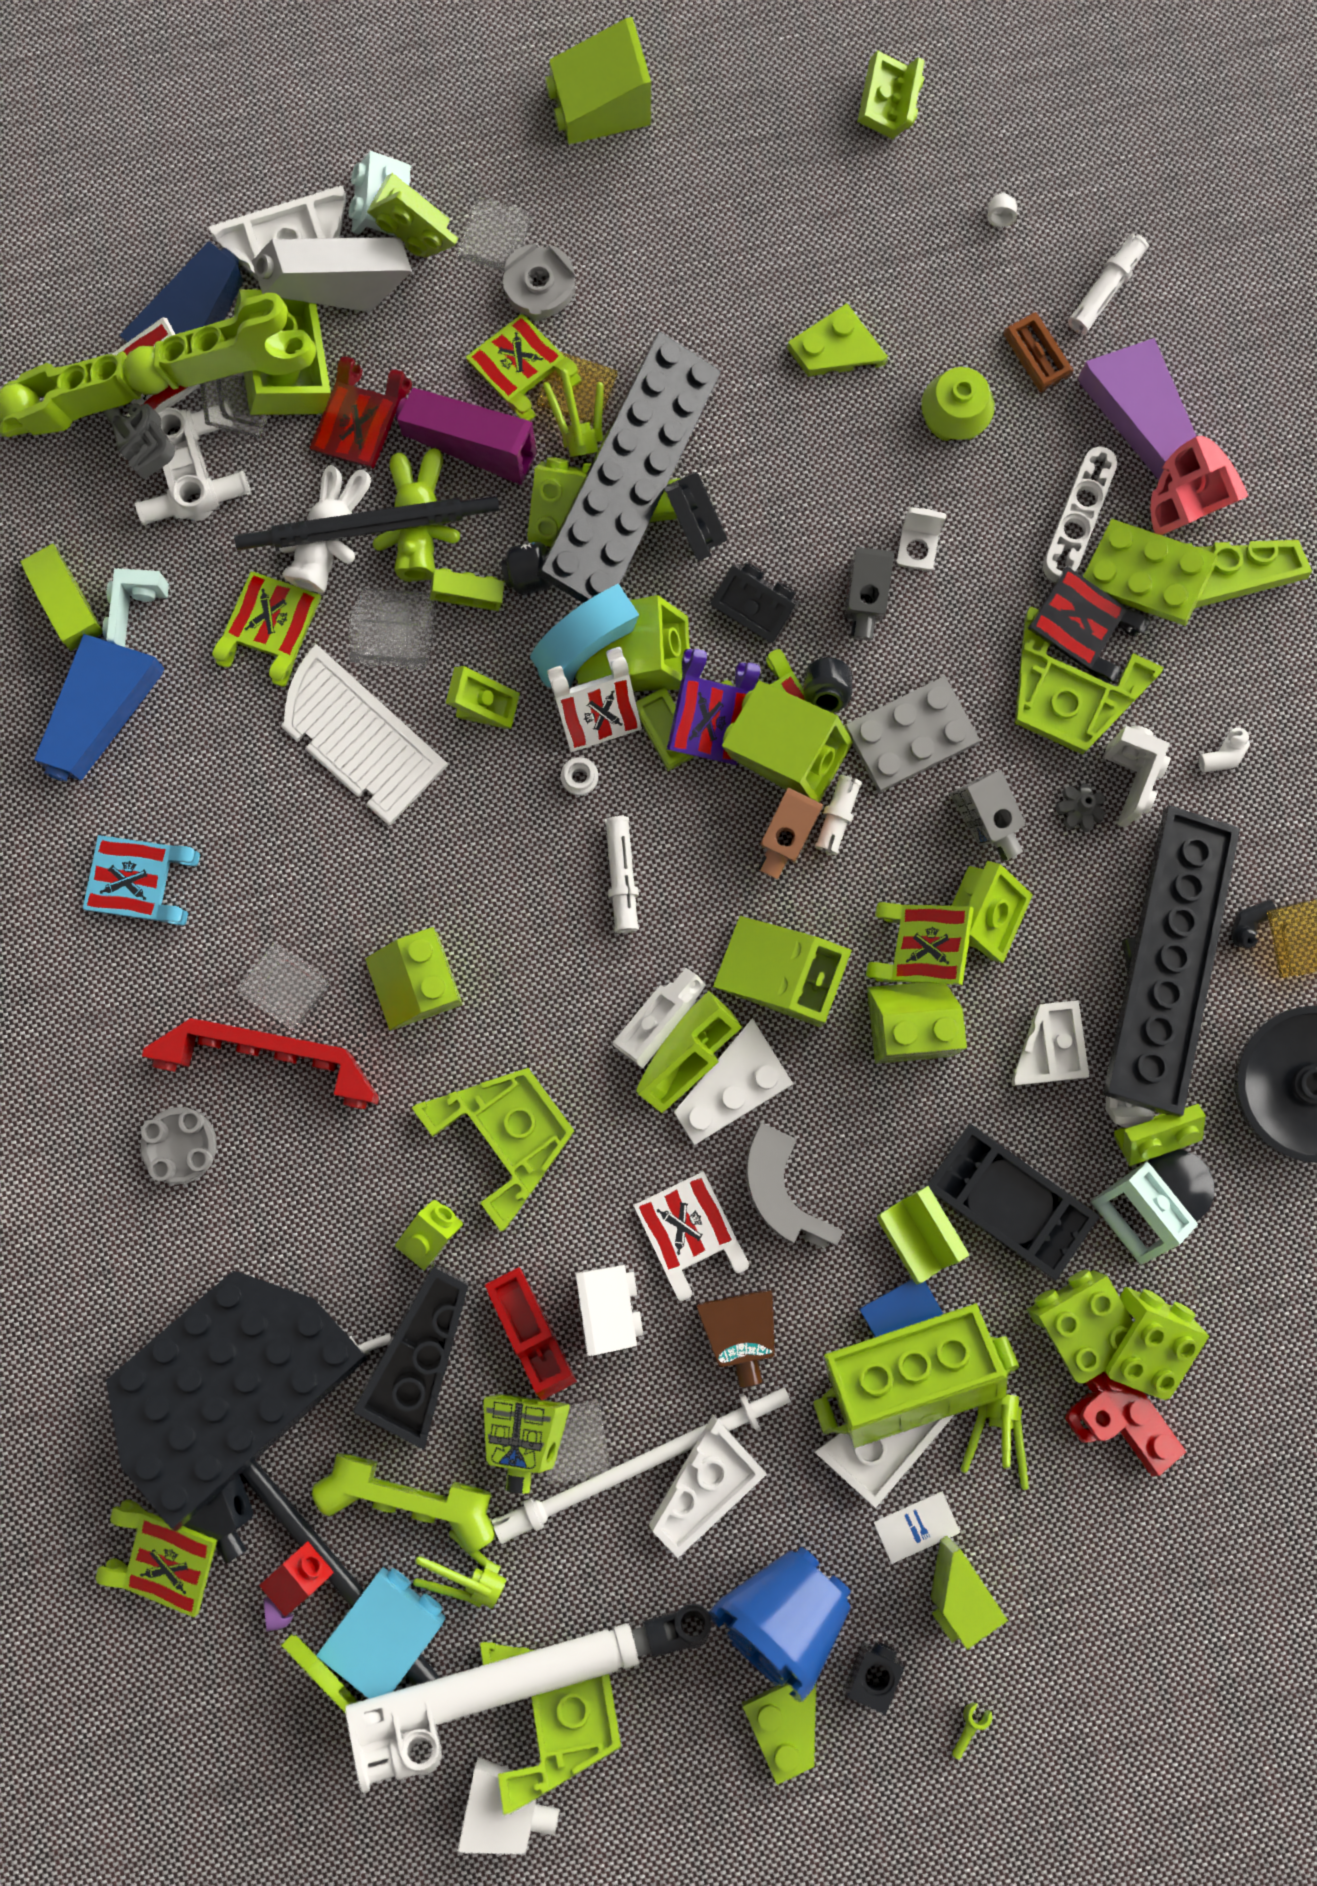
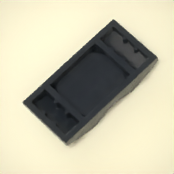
(1012, 1202)

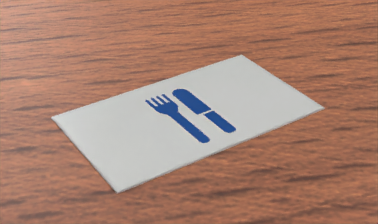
(916, 1527)

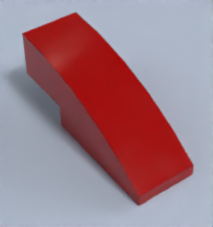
(530, 1334)

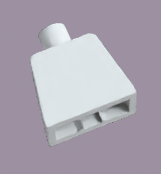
(485, 1825)

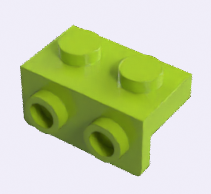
(890, 94)
(1161, 1135)

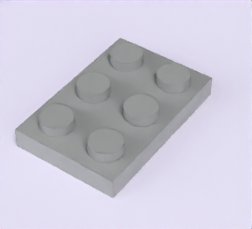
(912, 734)

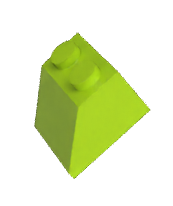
(413, 979)
(962, 1600)

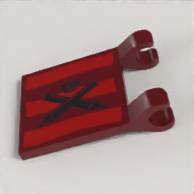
(357, 418)

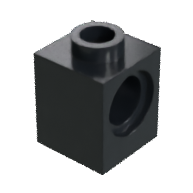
(879, 1694)

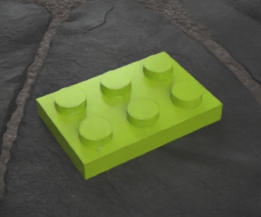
(1150, 571)

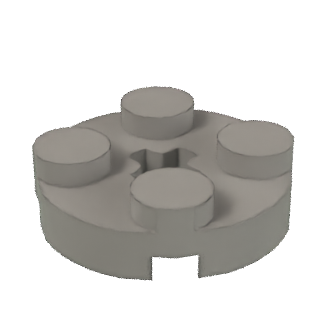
(539, 261)

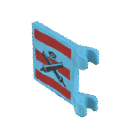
(132, 877)

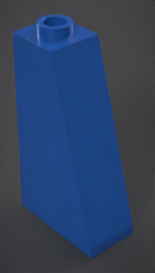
(94, 705)

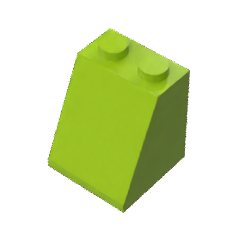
(601, 85)
(651, 649)
(787, 740)
(915, 1022)

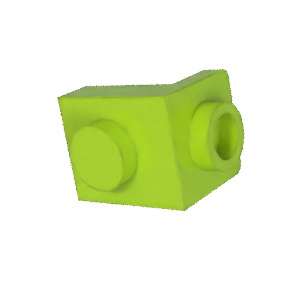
(428, 1234)

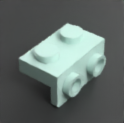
(367, 180)

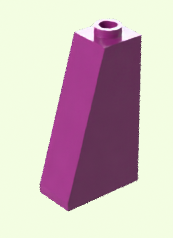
(469, 433)

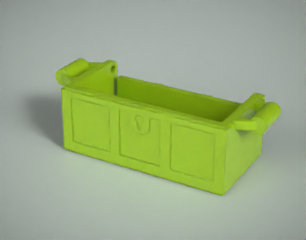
(915, 1376)

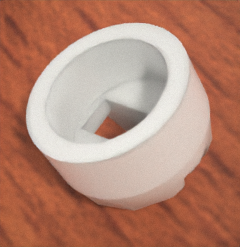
(1006, 210)

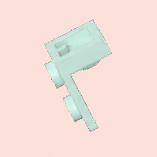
(142, 586)

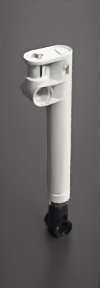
(391, 1724)

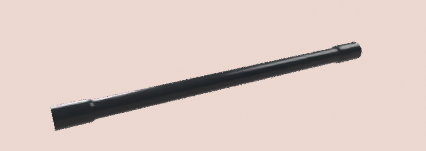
(302, 1532)

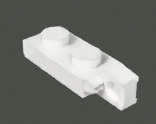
(658, 1018)

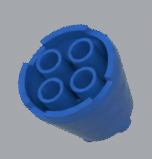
(786, 1620)

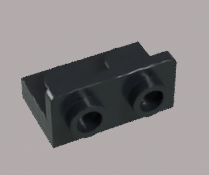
(696, 514)
(755, 601)

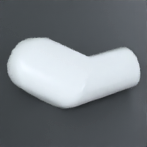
(1229, 754)

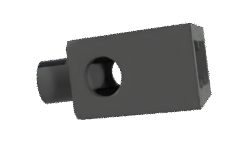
(868, 576)

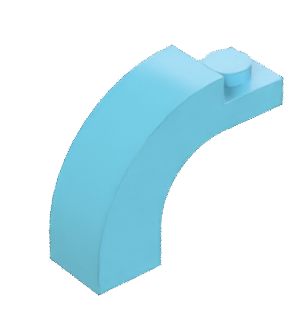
(584, 633)

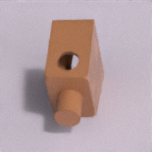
(796, 815)

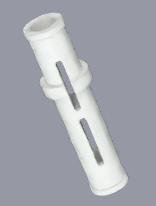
(1117, 271)
(621, 873)

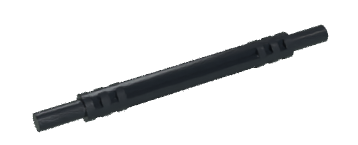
(366, 523)

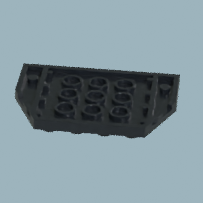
(222, 1390)

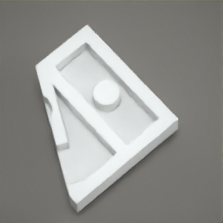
(1053, 1046)

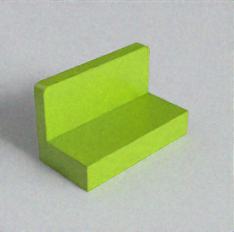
(922, 1235)

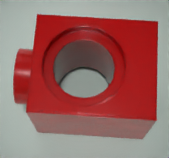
(296, 1579)

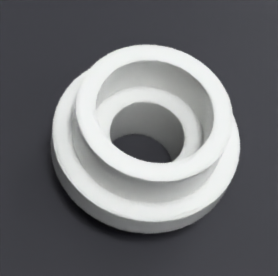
(579, 765)

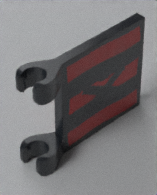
(1080, 621)

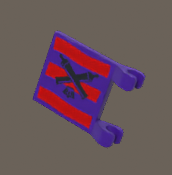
(707, 708)

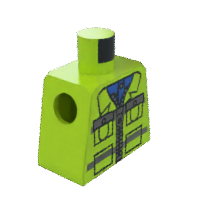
(522, 1436)

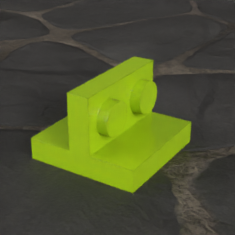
(998, 908)

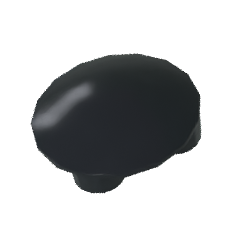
(1187, 1179)

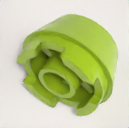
(958, 404)

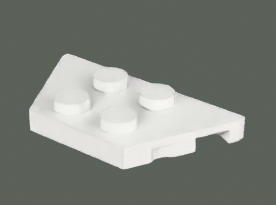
(303, 218)

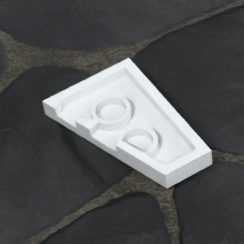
(705, 1488)

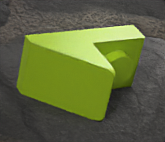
(481, 699)

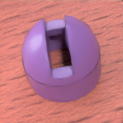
(273, 1617)

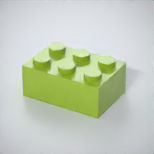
(295, 392)

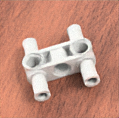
(188, 474)

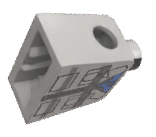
(990, 799)

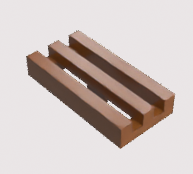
(1027, 360)

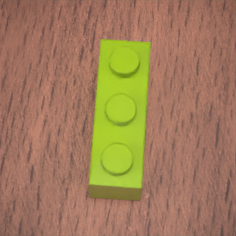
(466, 589)

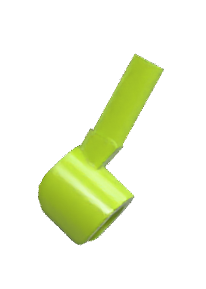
(970, 1728)

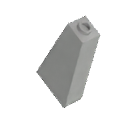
(333, 270)

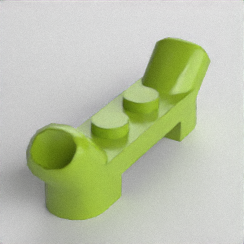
(354, 1479)

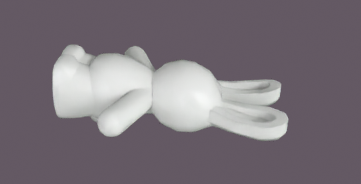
(315, 560)

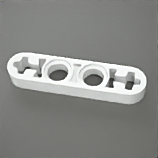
(1080, 514)

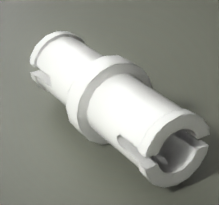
(838, 814)

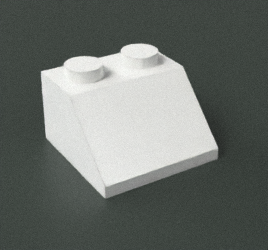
(608, 1310)

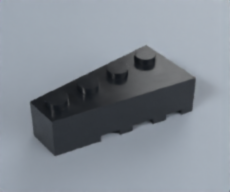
(411, 1370)

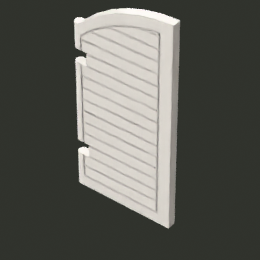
(358, 736)

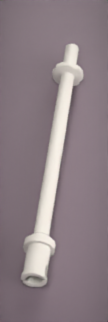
(536, 1513)

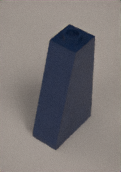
(195, 296)

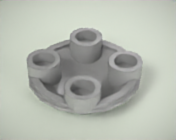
(178, 1145)

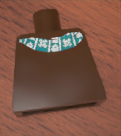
(740, 1332)

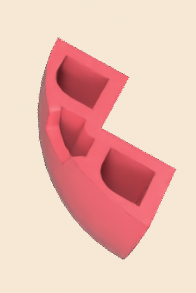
(1193, 484)

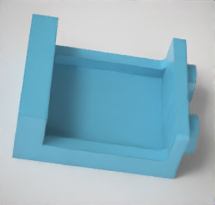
(382, 1634)

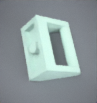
(1155, 1204)

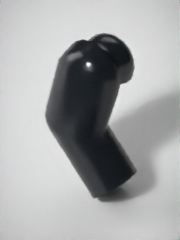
(1247, 921)

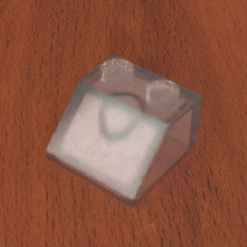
(392, 628)

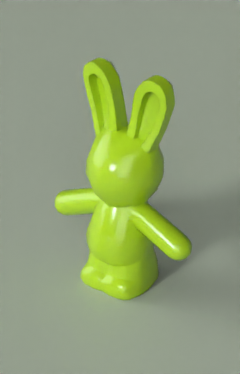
(416, 544)

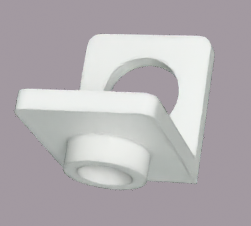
(921, 526)

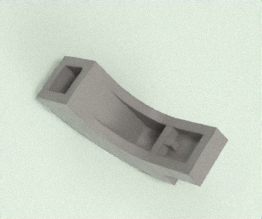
(767, 1190)

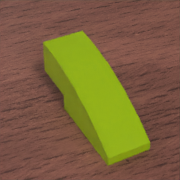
(61, 596)
(687, 1052)

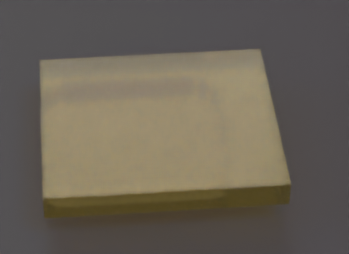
(585, 391)
(1295, 938)

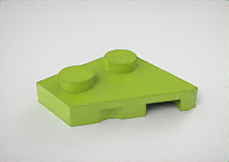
(836, 345)
(784, 1730)

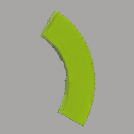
(318, 1672)

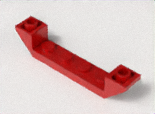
(178, 1045)

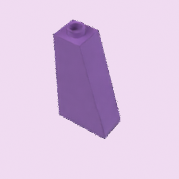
(1140, 401)

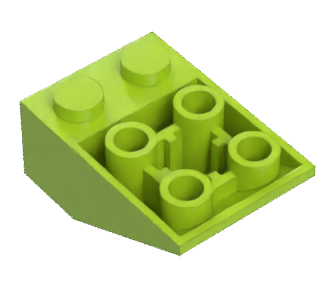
(782, 970)

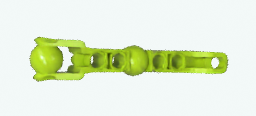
(185, 359)

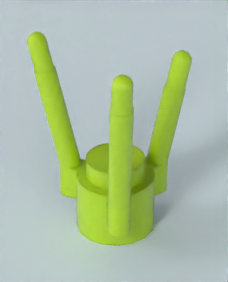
(580, 437)
(1003, 1414)
(481, 1588)

